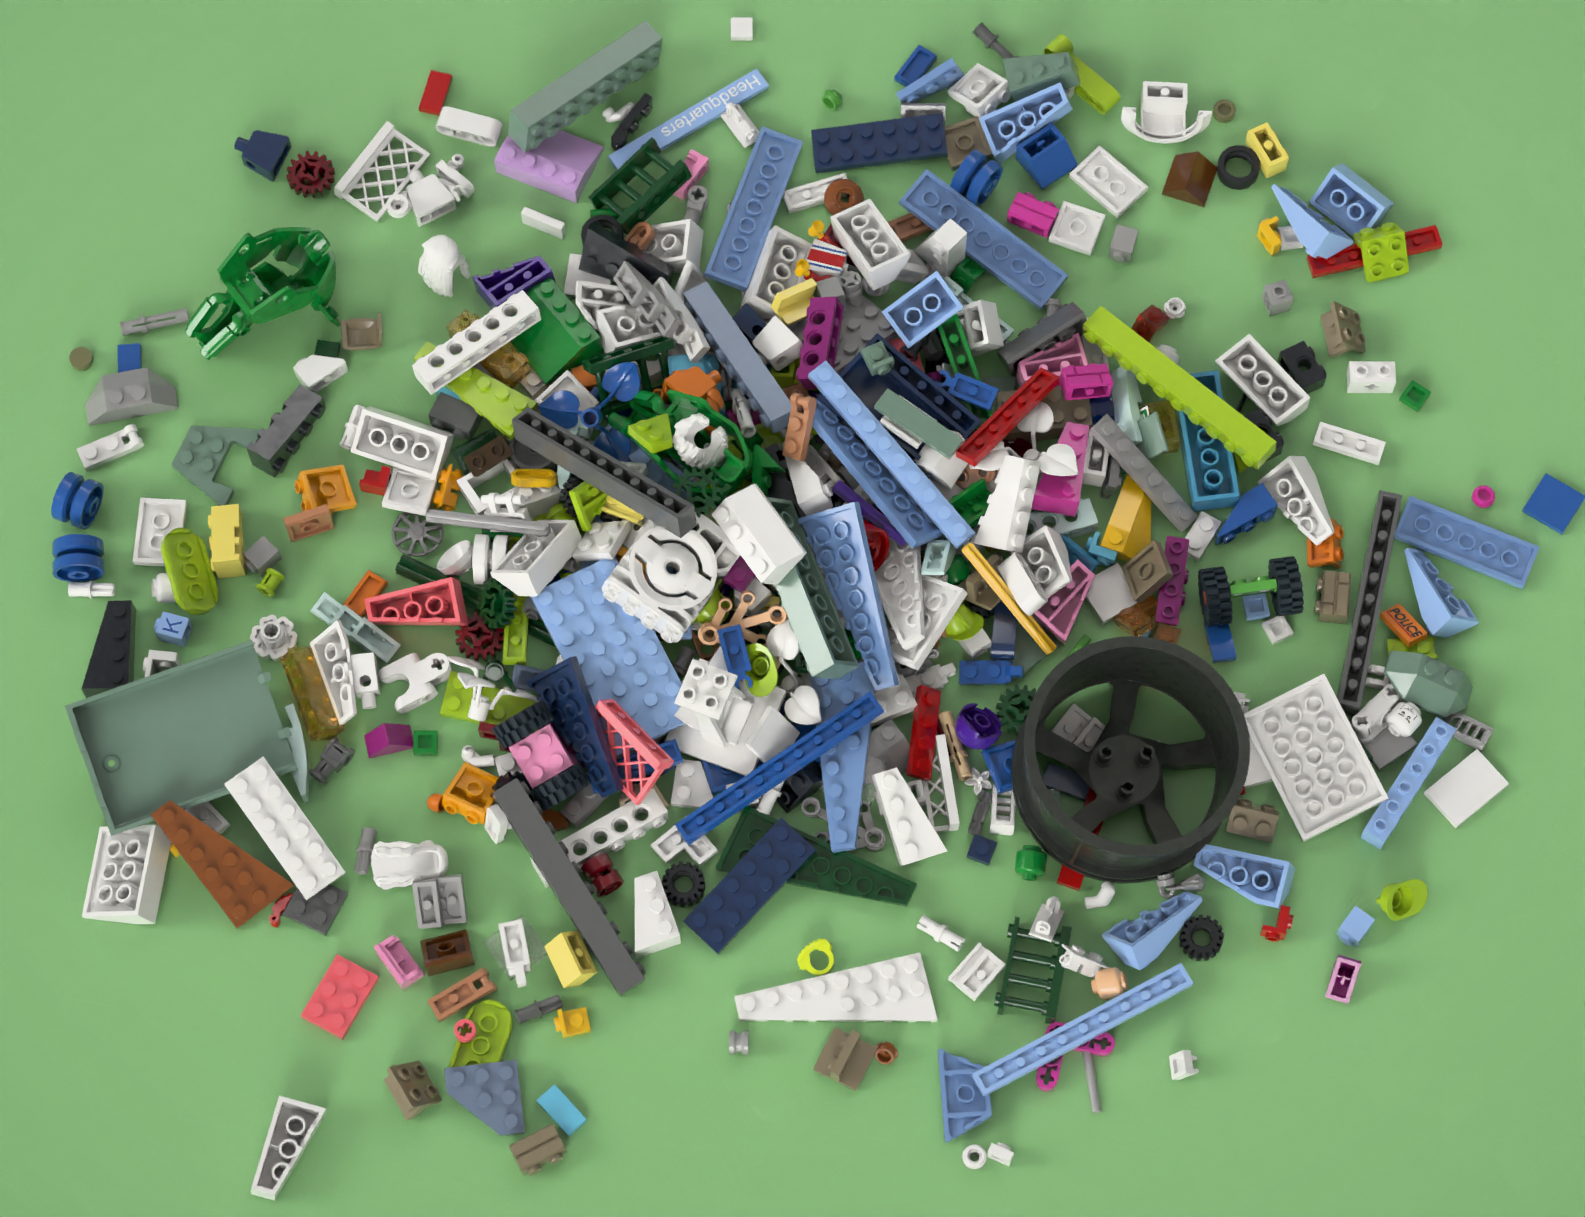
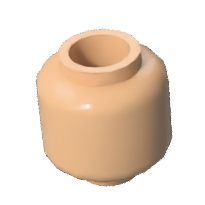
(1109, 983)

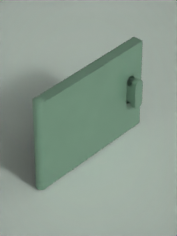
(1153, 437)
(1027, 651)

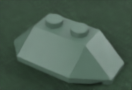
(1428, 683)

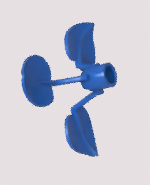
(563, 408)

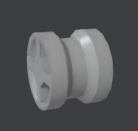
(851, 284)
(738, 1042)

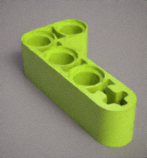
(1092, 87)

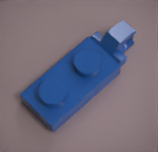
(988, 672)

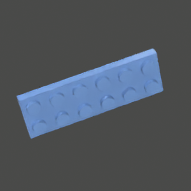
(1466, 542)

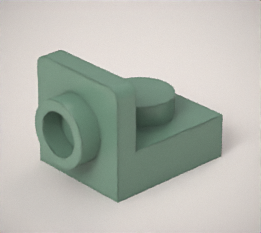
(877, 359)

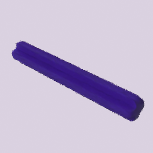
(868, 511)

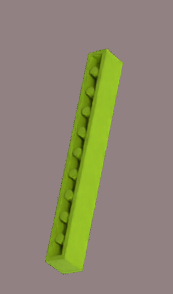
(1179, 388)

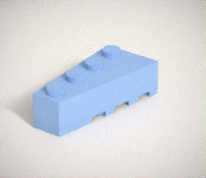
(1022, 119)

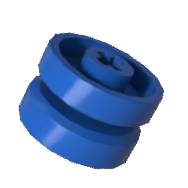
(977, 177)
(77, 500)
(78, 558)

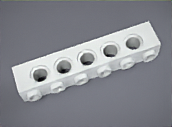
(472, 352)
(606, 827)

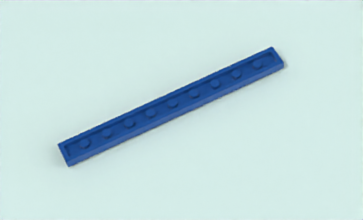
(779, 768)

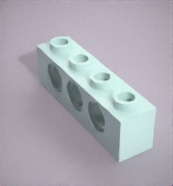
(1085, 521)

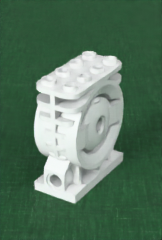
(669, 614)

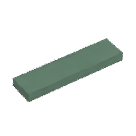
(918, 424)

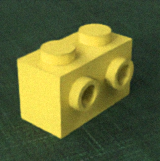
(1268, 149)
(569, 958)

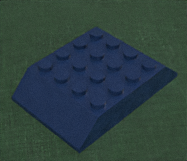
(913, 385)

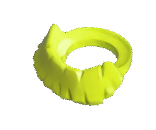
(804, 959)

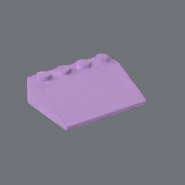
(556, 166)

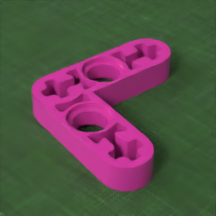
(1096, 1050)

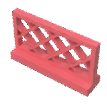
(640, 741)

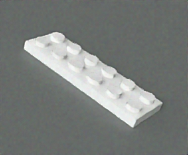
(284, 828)

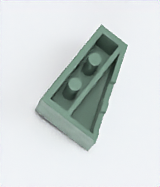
(1035, 73)

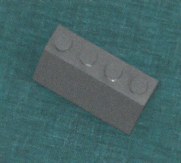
(1043, 336)

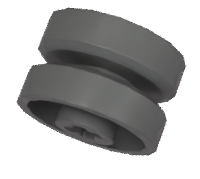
(529, 459)

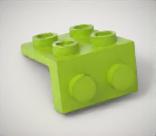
(1382, 251)

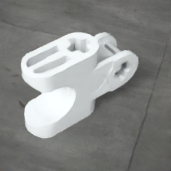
(420, 675)

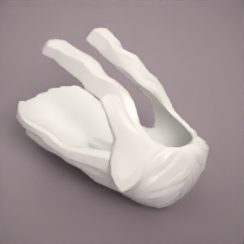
(439, 262)
(406, 862)

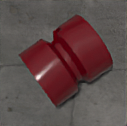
(603, 877)

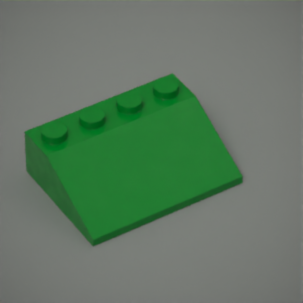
(559, 338)

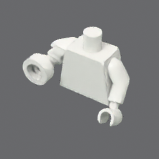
(426, 197)

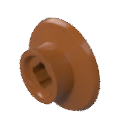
(833, 195)

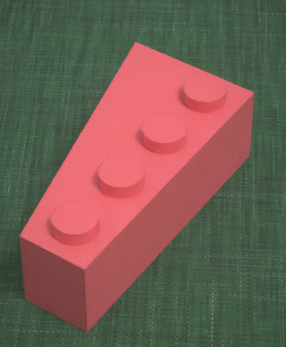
(424, 604)

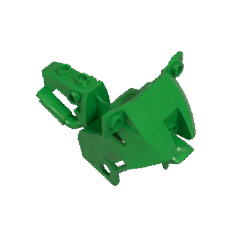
(266, 291)
(682, 407)

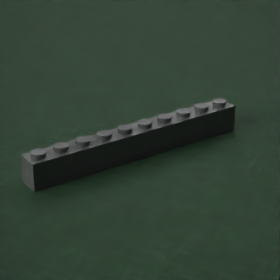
(604, 472)
(1368, 602)
(568, 886)

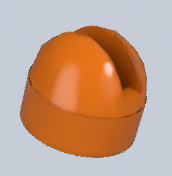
(434, 803)

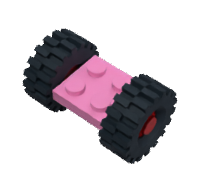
(541, 755)

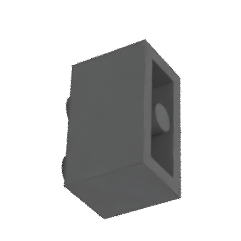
(454, 416)

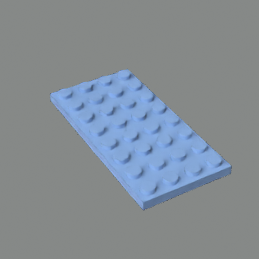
(613, 649)

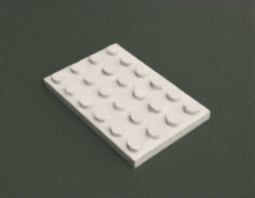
(1314, 757)

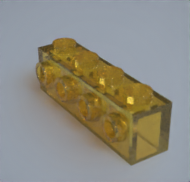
(503, 363)
(311, 694)

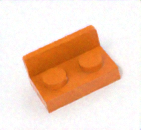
(1327, 552)

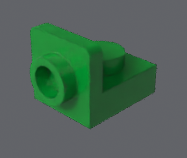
(967, 274)

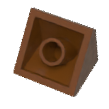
(1190, 178)
(447, 952)

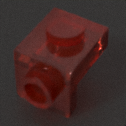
(1150, 322)

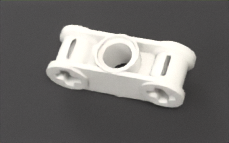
(1373, 716)

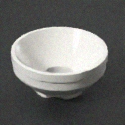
(456, 559)

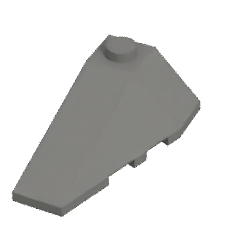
(889, 745)

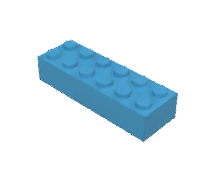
(1206, 461)

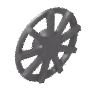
(416, 533)

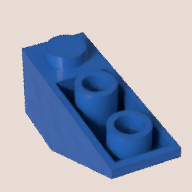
(1251, 509)

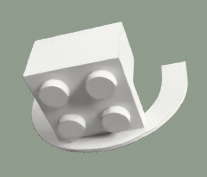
(1163, 114)
(981, 329)

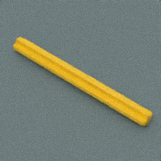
(1007, 597)

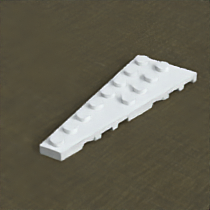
(872, 992)

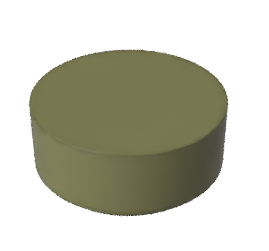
(1224, 111)
(81, 358)

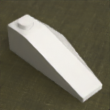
(1300, 497)

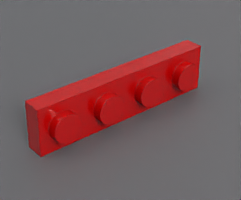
(923, 733)

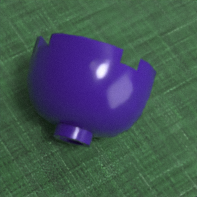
(977, 727)

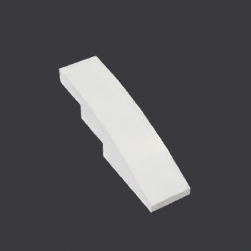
(688, 332)

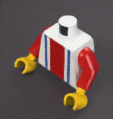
(824, 259)

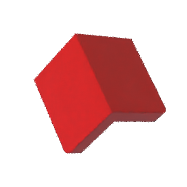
(375, 481)

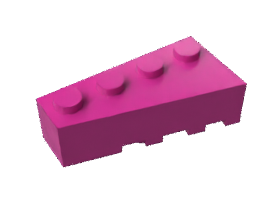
(1063, 493)

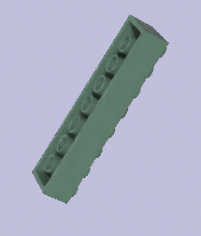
(585, 87)
(812, 609)

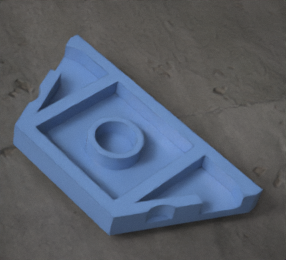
(960, 1097)

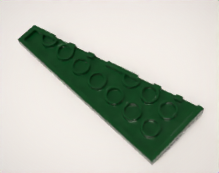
(824, 870)

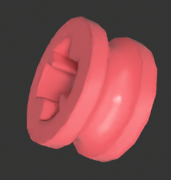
(460, 1025)

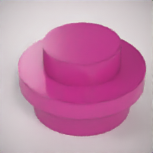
(1483, 496)

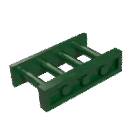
(653, 198)
(636, 352)
(1053, 986)

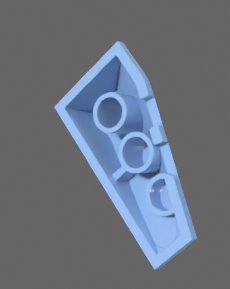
(1253, 876)
(1146, 937)

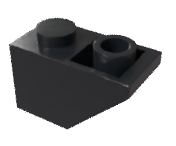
(800, 786)

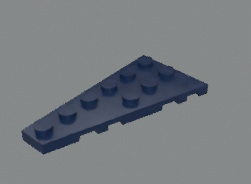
(577, 721)

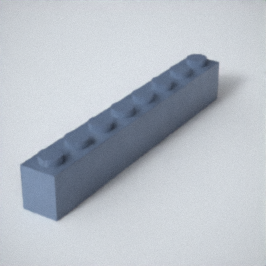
(739, 356)

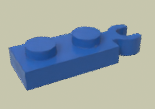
(969, 390)
(735, 653)

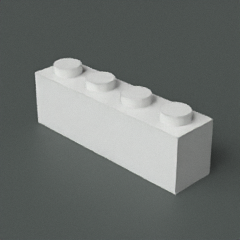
(1009, 505)

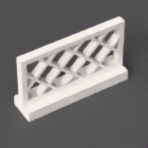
(367, 159)

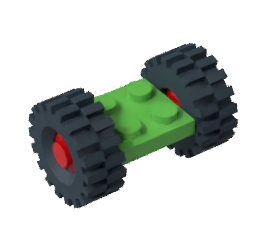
(1282, 583)

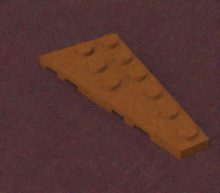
(229, 874)

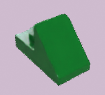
(763, 465)

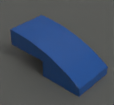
(1220, 643)

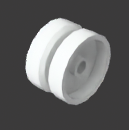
(486, 559)

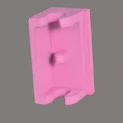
(698, 166)
(398, 961)

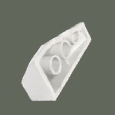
(624, 327)
(809, 489)
(334, 662)

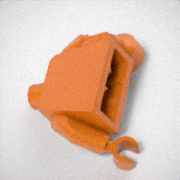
(695, 383)

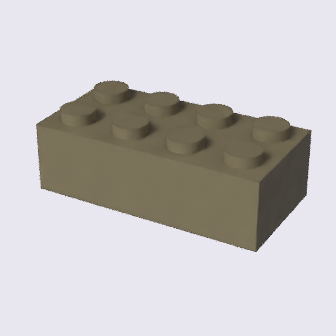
(1063, 411)

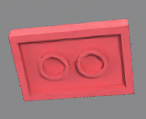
(339, 997)

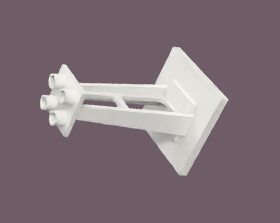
(723, 717)

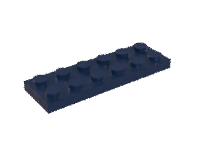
(879, 143)
(749, 886)

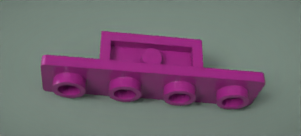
(1171, 593)

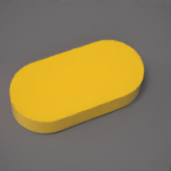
(534, 478)

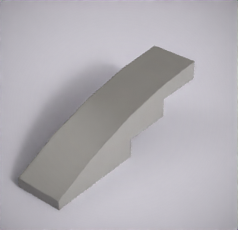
(648, 299)

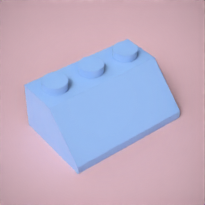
(1350, 200)
(923, 309)

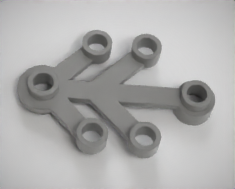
(864, 834)

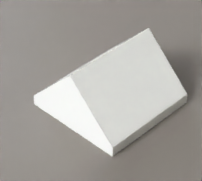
(941, 468)

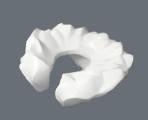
(689, 452)

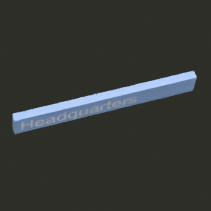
(695, 116)

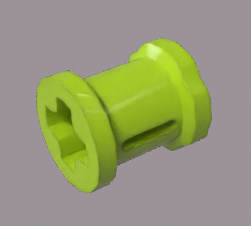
(270, 582)

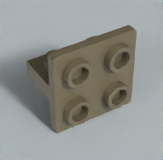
(1342, 330)
(979, 590)
(845, 1058)
(411, 1088)

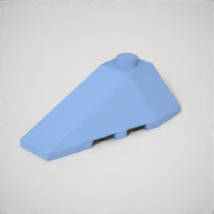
(1313, 232)
(1436, 602)

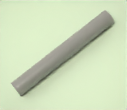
(1091, 1081)

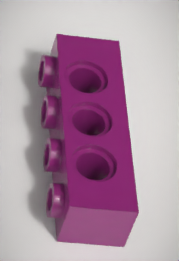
(830, 312)

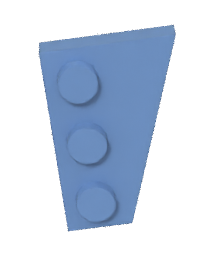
(932, 82)

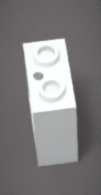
(469, 482)

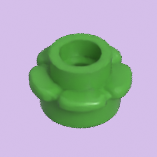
(832, 99)

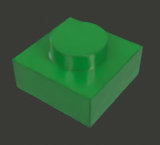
(1415, 396)
(425, 743)

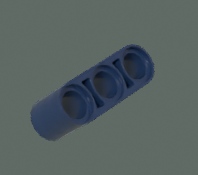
(1003, 633)

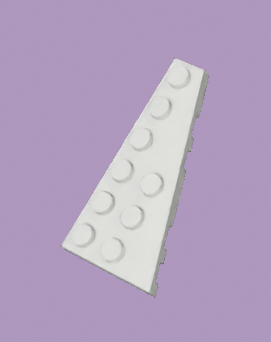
(902, 593)

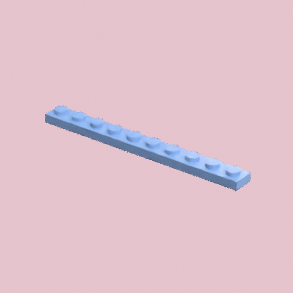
(891, 454)
(1082, 1029)

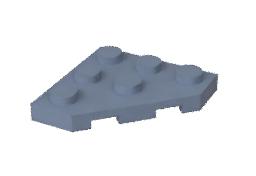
(489, 1093)

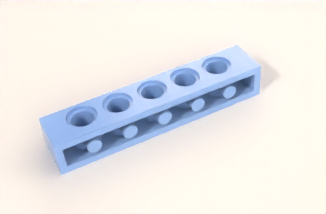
(1408, 783)

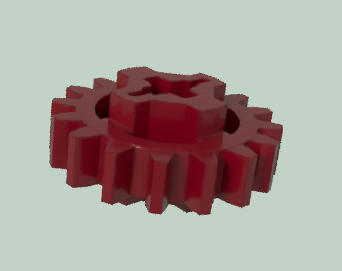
(317, 167)
(479, 645)

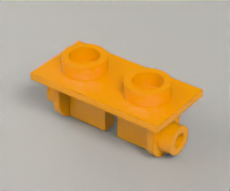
(444, 497)

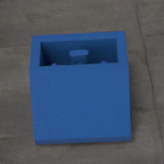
(1046, 156)

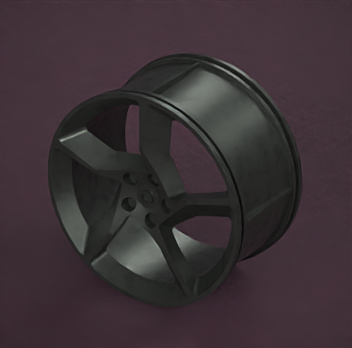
(1129, 767)

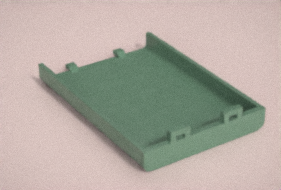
(179, 735)

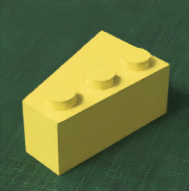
(227, 541)

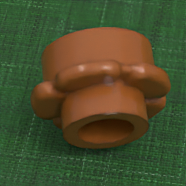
(885, 1052)

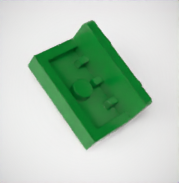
(972, 502)

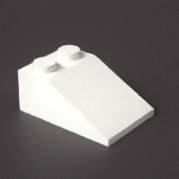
(677, 243)
(1047, 559)

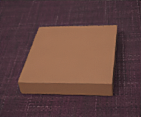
(309, 523)

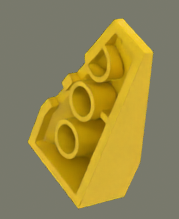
(1130, 522)

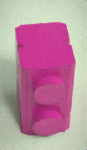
(1033, 214)
(1086, 381)

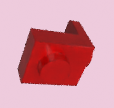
(1284, 922)

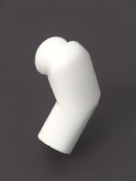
(619, 115)
(473, 758)
(1103, 897)

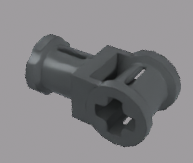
(332, 759)

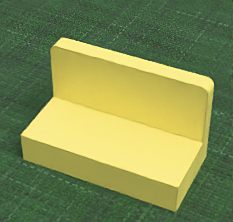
(793, 302)

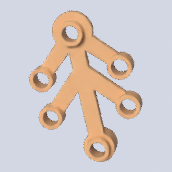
(737, 619)

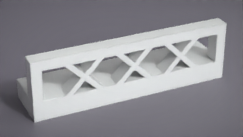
(947, 789)

